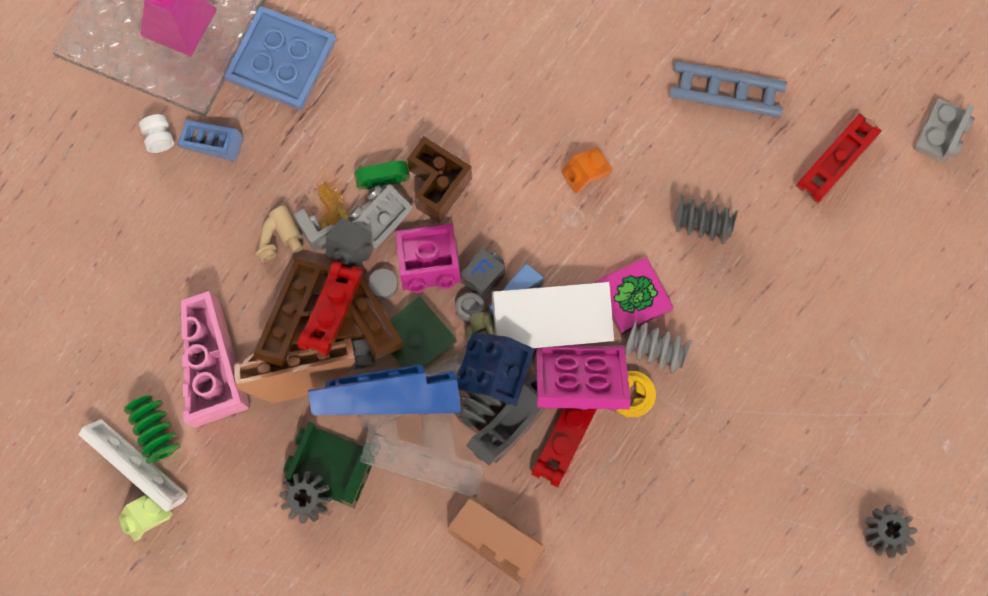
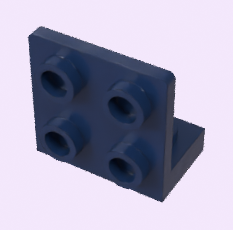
(495, 367)

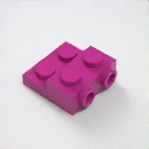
(428, 258)

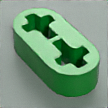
(381, 174)

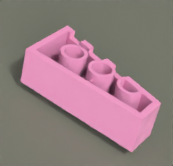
(208, 363)

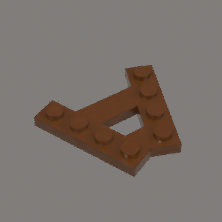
(290, 315)

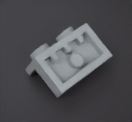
(943, 131)
(381, 212)

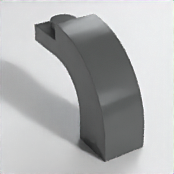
(508, 426)

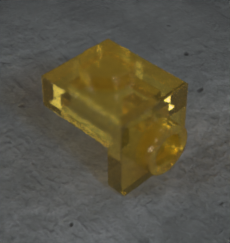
(333, 202)

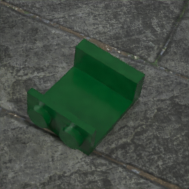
(334, 460)

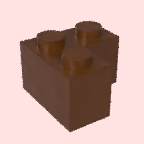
(443, 177)

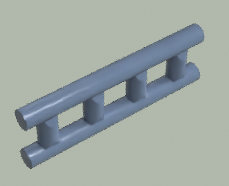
(741, 79)

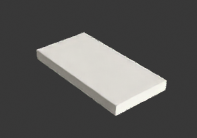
(555, 315)

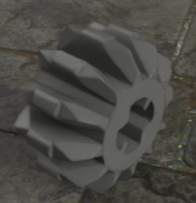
(312, 489)
(898, 540)

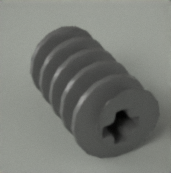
(704, 220)
(475, 409)

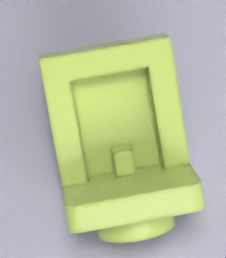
(142, 516)

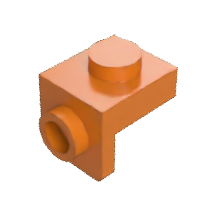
(586, 168)

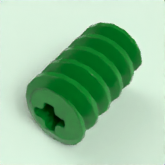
(151, 429)

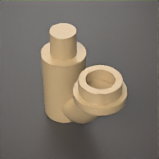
(287, 230)

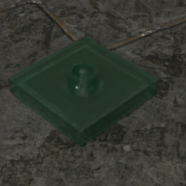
(422, 335)

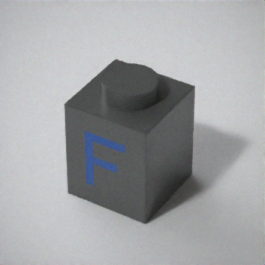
(483, 273)

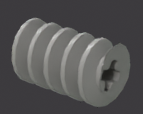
(657, 347)

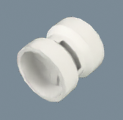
(156, 133)

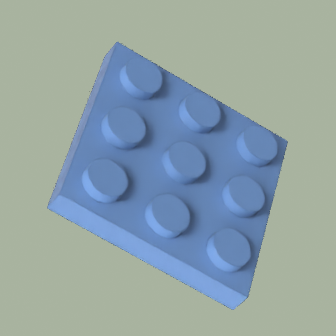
(280, 58)

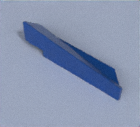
(388, 392)

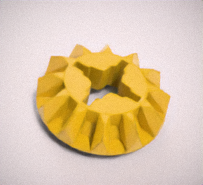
(644, 388)

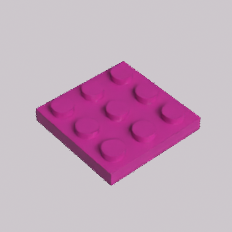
(582, 377)

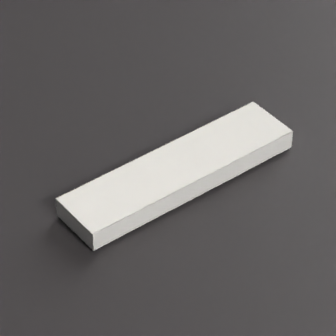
(133, 465)

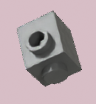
(349, 243)

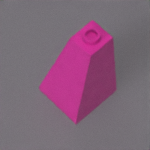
(176, 23)

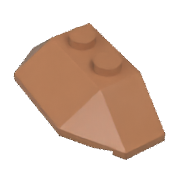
(300, 372)

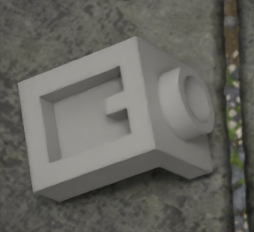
(311, 230)

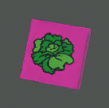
(636, 295)

